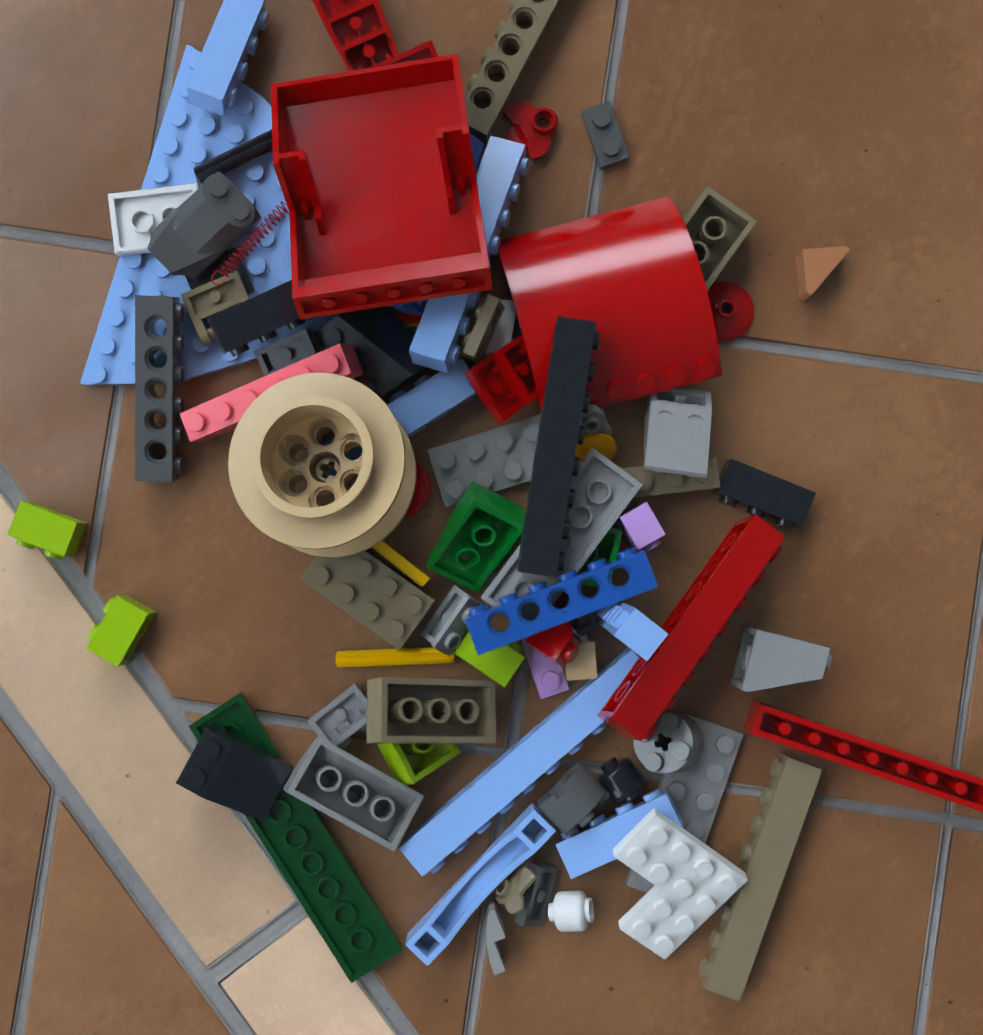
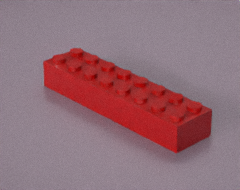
(691, 628)

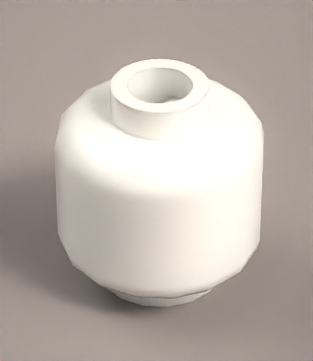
(571, 911)

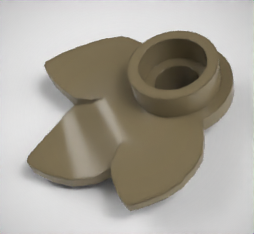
(512, 888)

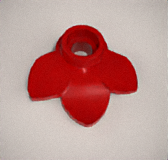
(526, 127)

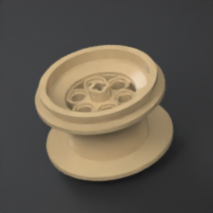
(297, 417)

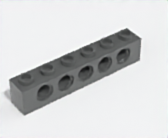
(147, 403)

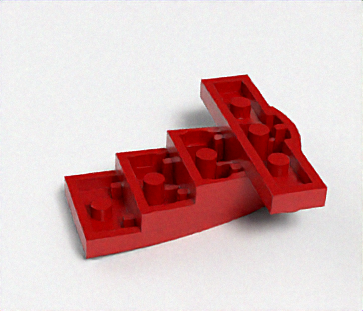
(363, 36)
(504, 379)

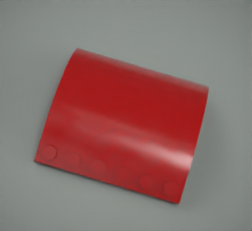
(632, 278)

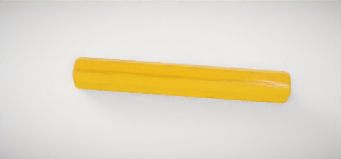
(392, 657)

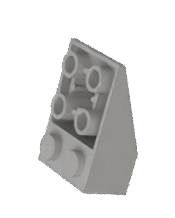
(678, 432)

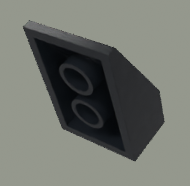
(234, 773)

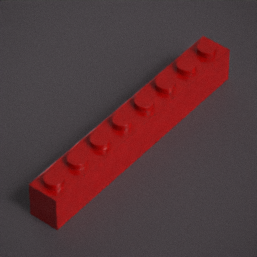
(865, 755)

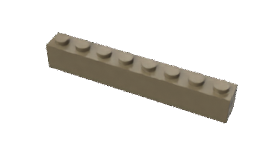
(765, 864)

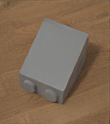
(776, 660)

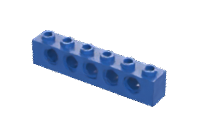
(639, 580)

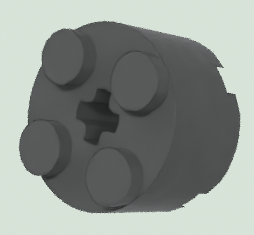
(680, 753)
(572, 799)

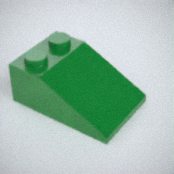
(476, 537)

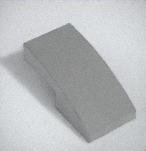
(494, 932)

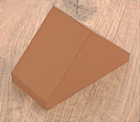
(815, 266)

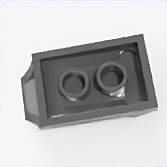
(203, 227)

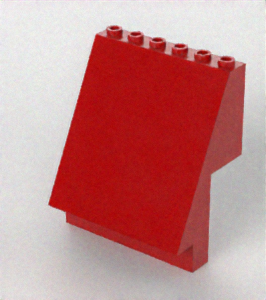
(379, 187)

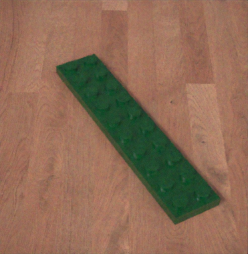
(313, 860)

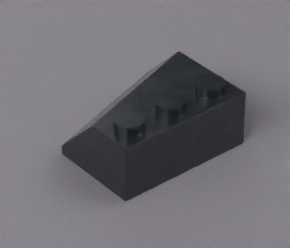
(380, 345)

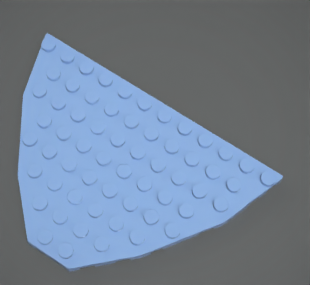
(185, 141)

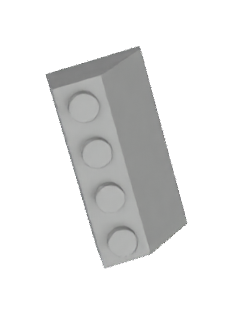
(354, 793)

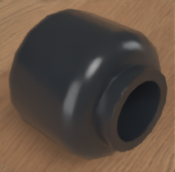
(621, 779)

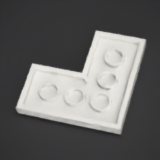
(686, 878)

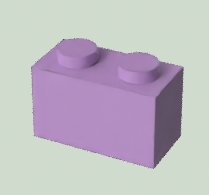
(640, 527)

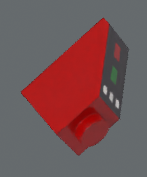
(559, 642)

